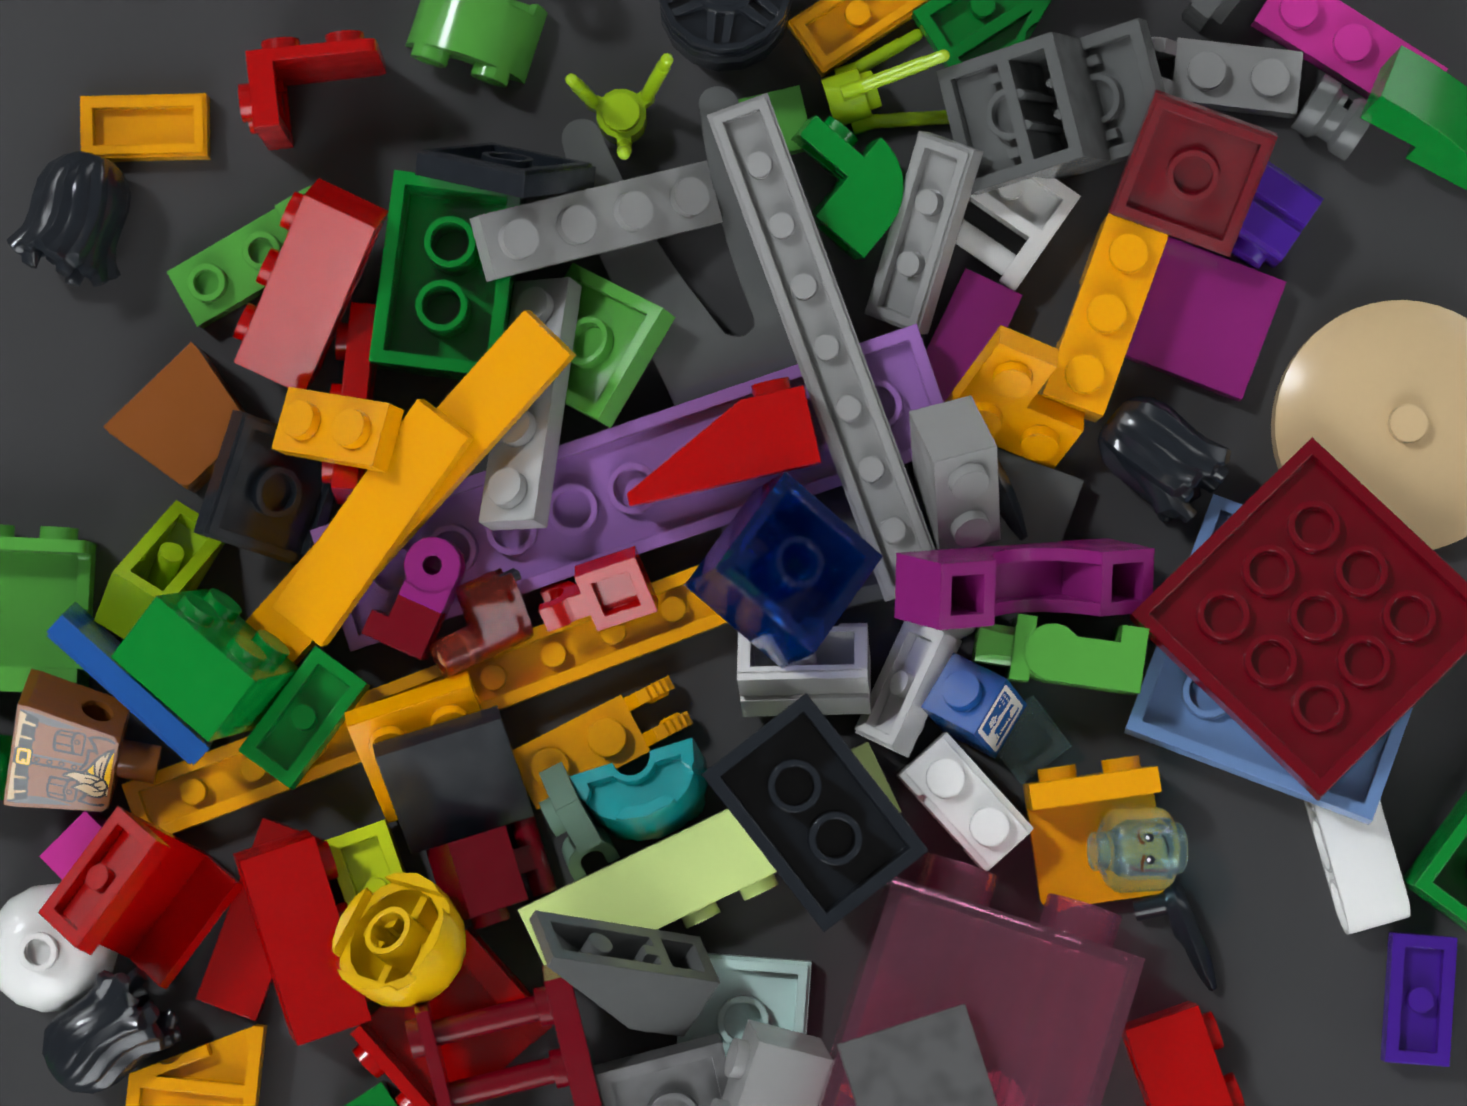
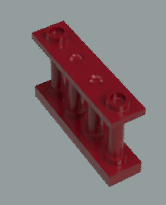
(550, 1005)

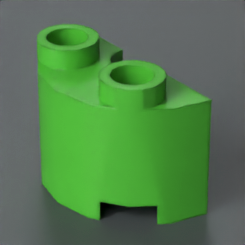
(489, 34)

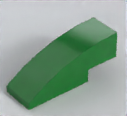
(1424, 109)

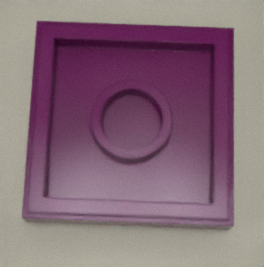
(1205, 319)

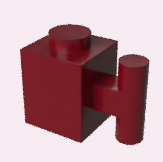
(485, 871)

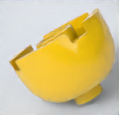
(400, 941)

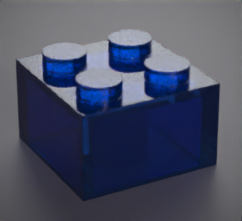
(784, 570)

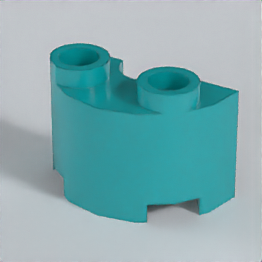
(652, 801)

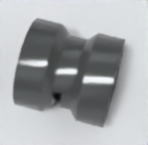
(1332, 117)

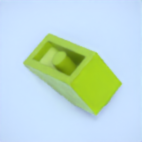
(161, 563)

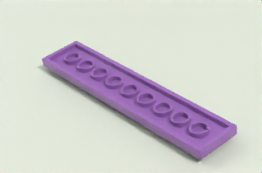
(597, 471)

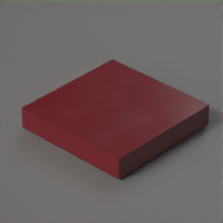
(1192, 172)

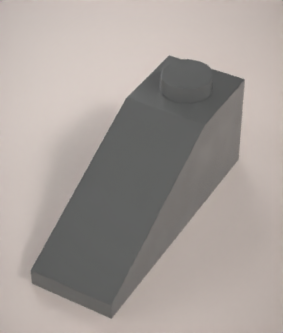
(632, 972)

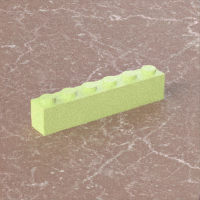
(677, 874)

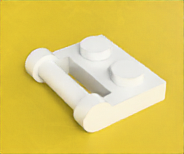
(1031, 210)

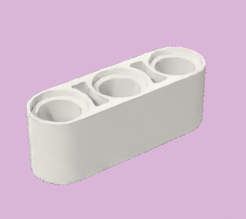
(1360, 869)

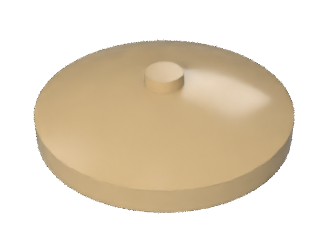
(1390, 406)

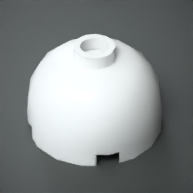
(37, 962)

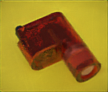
(493, 619)

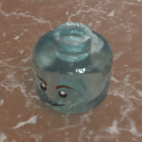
(1138, 849)

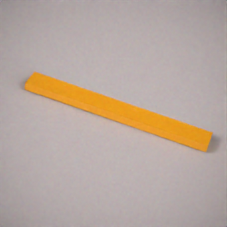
(483, 405)

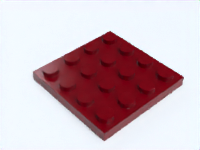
(1312, 618)

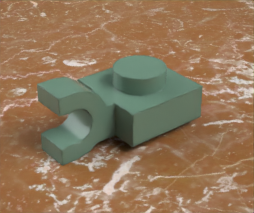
(569, 814)

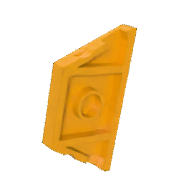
(209, 1075)

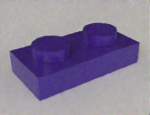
(1419, 999)

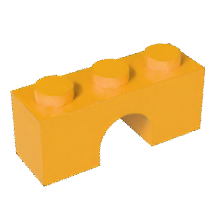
(1104, 315)

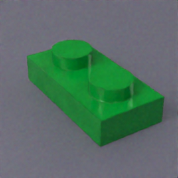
(304, 718)

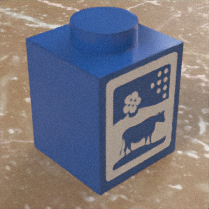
(974, 705)

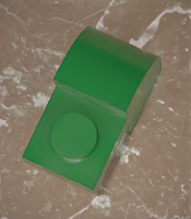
(867, 186)

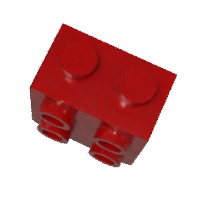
(287, 63)

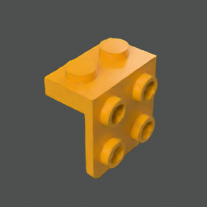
(1068, 809)

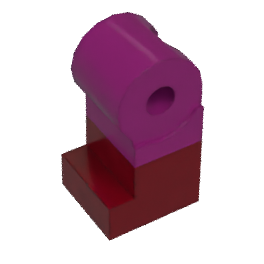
(432, 575)

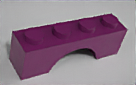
(979, 583)

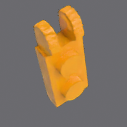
(597, 738)

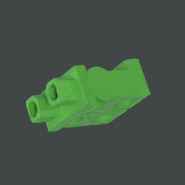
(1061, 658)

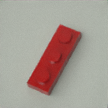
(358, 381)

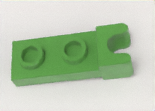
(227, 271)

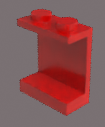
(141, 896)
(479, 984)

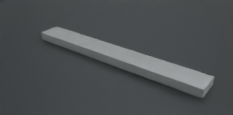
(820, 333)

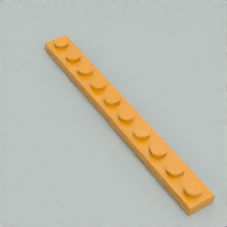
(230, 781)

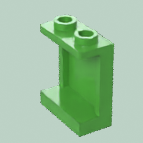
(36, 587)

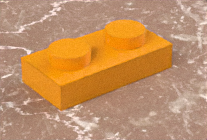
(338, 429)

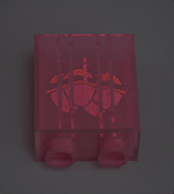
(1038, 994)

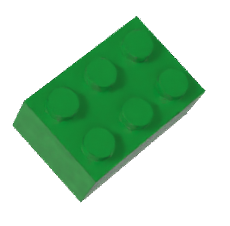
(432, 291)

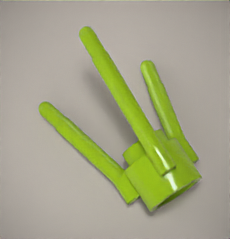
(855, 93)
(622, 112)

